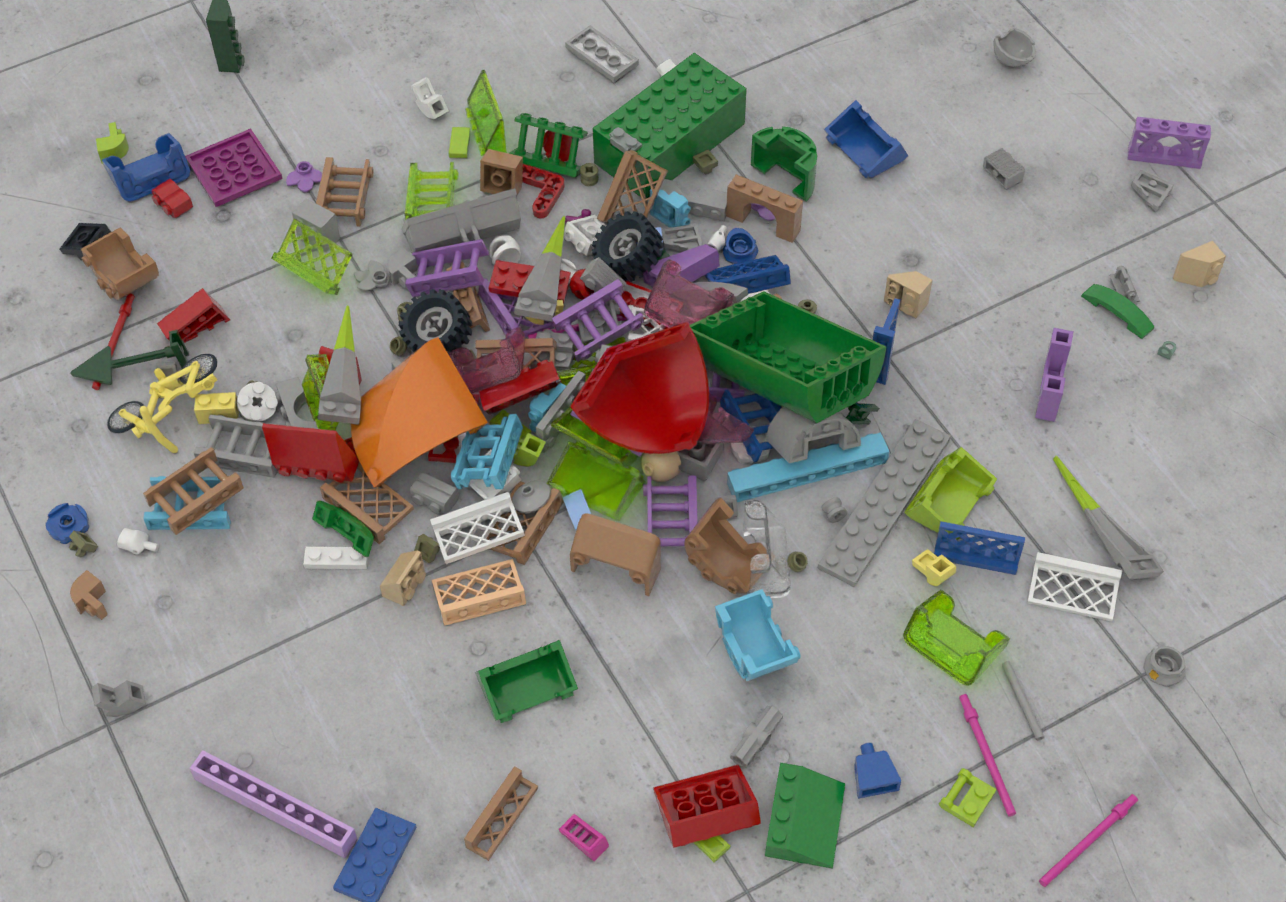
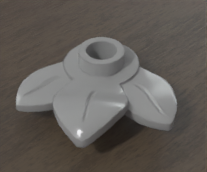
(373, 277)

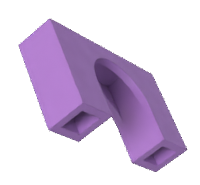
(1052, 379)

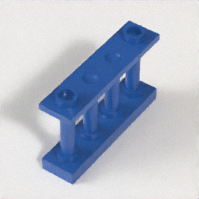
(768, 409)

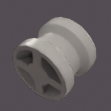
(834, 509)

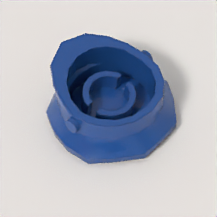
(739, 246)

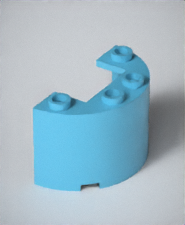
(752, 636)

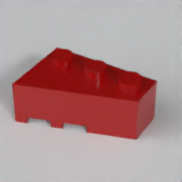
(193, 316)

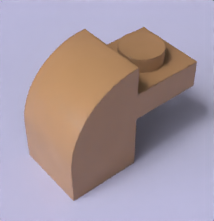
(85, 592)

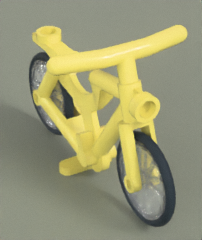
(195, 374)

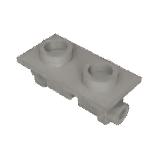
(1123, 284)

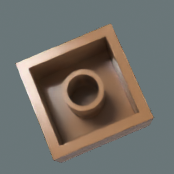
(500, 172)

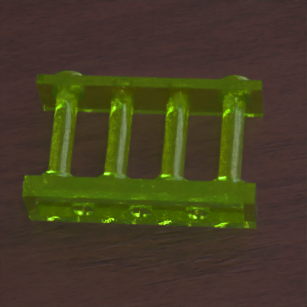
(415, 188)

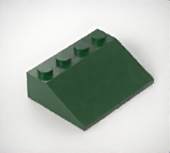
(224, 37)

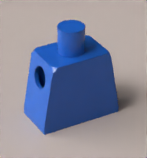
(875, 772)

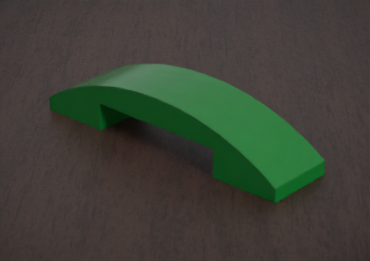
(1120, 306)
(345, 524)

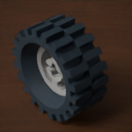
(621, 237)
(443, 310)

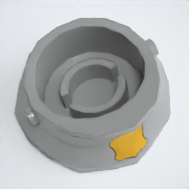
(1165, 666)

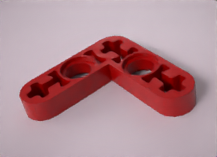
(528, 177)

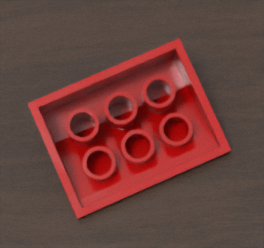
(523, 387)
(310, 453)
(707, 805)

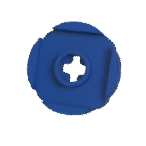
(62, 512)

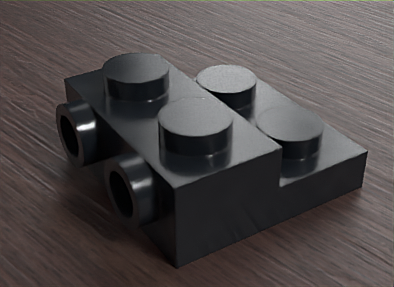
(82, 236)

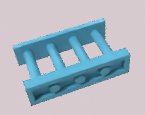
(213, 520)

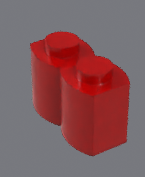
(171, 198)

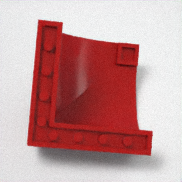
(648, 393)

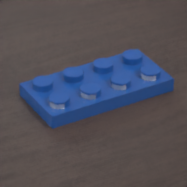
(375, 857)

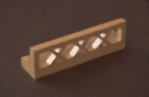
(471, 301)
(494, 808)

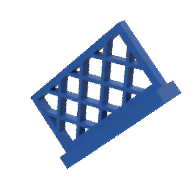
(755, 278)
(885, 336)
(982, 556)

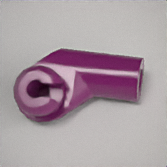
(584, 213)

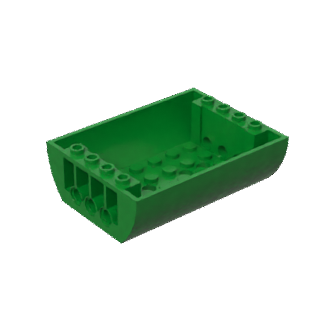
(789, 355)

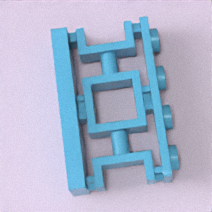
(500, 457)

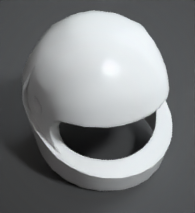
(504, 249)

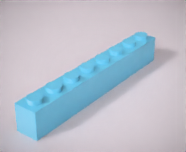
(819, 465)

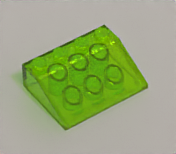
(485, 116)
(582, 433)

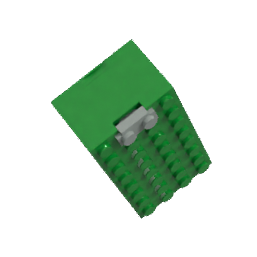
(672, 121)

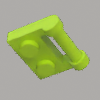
(974, 801)

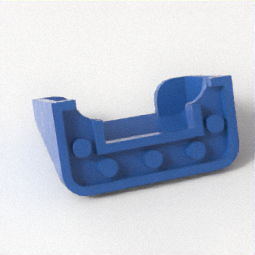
(864, 141)
(143, 175)

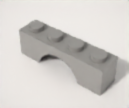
(710, 205)
(292, 397)

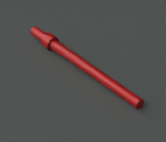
(124, 311)

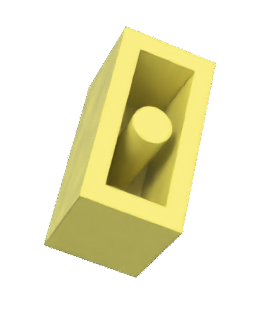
(215, 404)

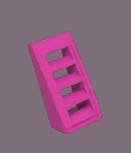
(594, 846)

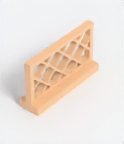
(482, 603)

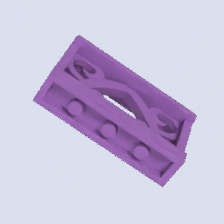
(1178, 155)

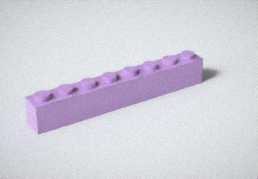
(274, 804)

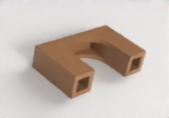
(785, 208)

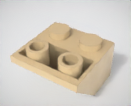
(911, 289)
(404, 578)

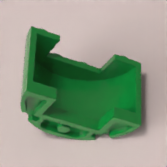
(790, 151)

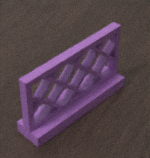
(502, 311)

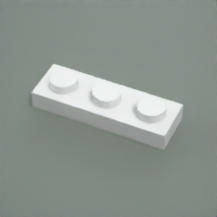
(334, 558)

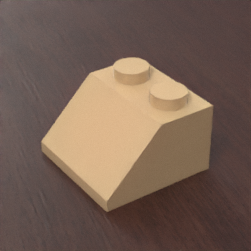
(1200, 265)

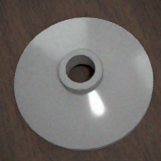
(531, 496)

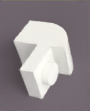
(429, 103)

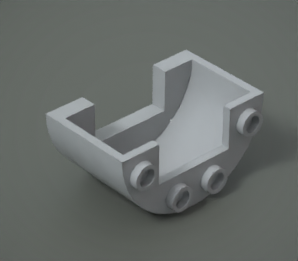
(792, 432)

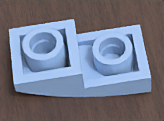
(576, 506)

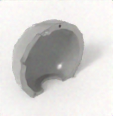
(1014, 48)

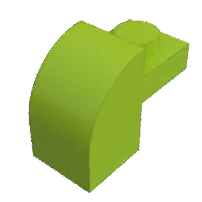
(112, 145)
(528, 450)

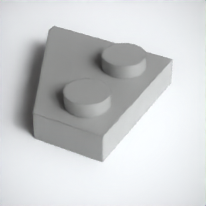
(1151, 189)
(681, 237)

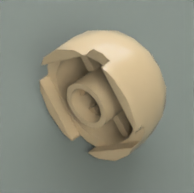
(661, 466)

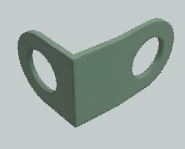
(1165, 351)

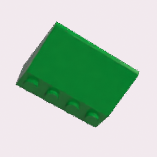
(805, 816)

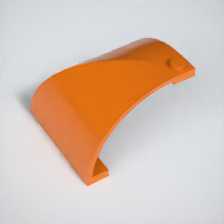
(413, 412)

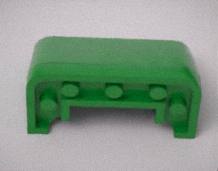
(527, 681)

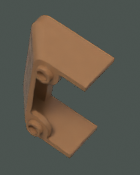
(617, 546)

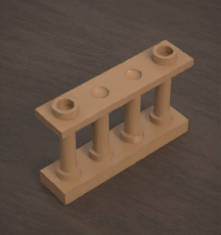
(328, 183)
(202, 505)

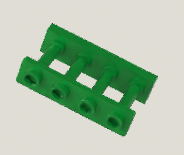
(536, 158)

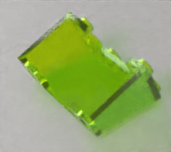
(605, 486)

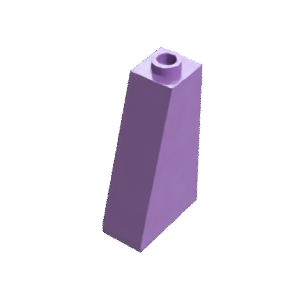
(693, 262)

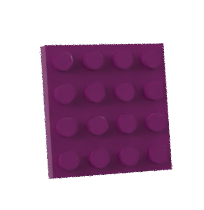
(233, 167)

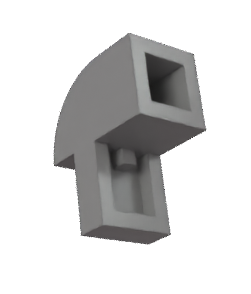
(401, 267)
(119, 700)

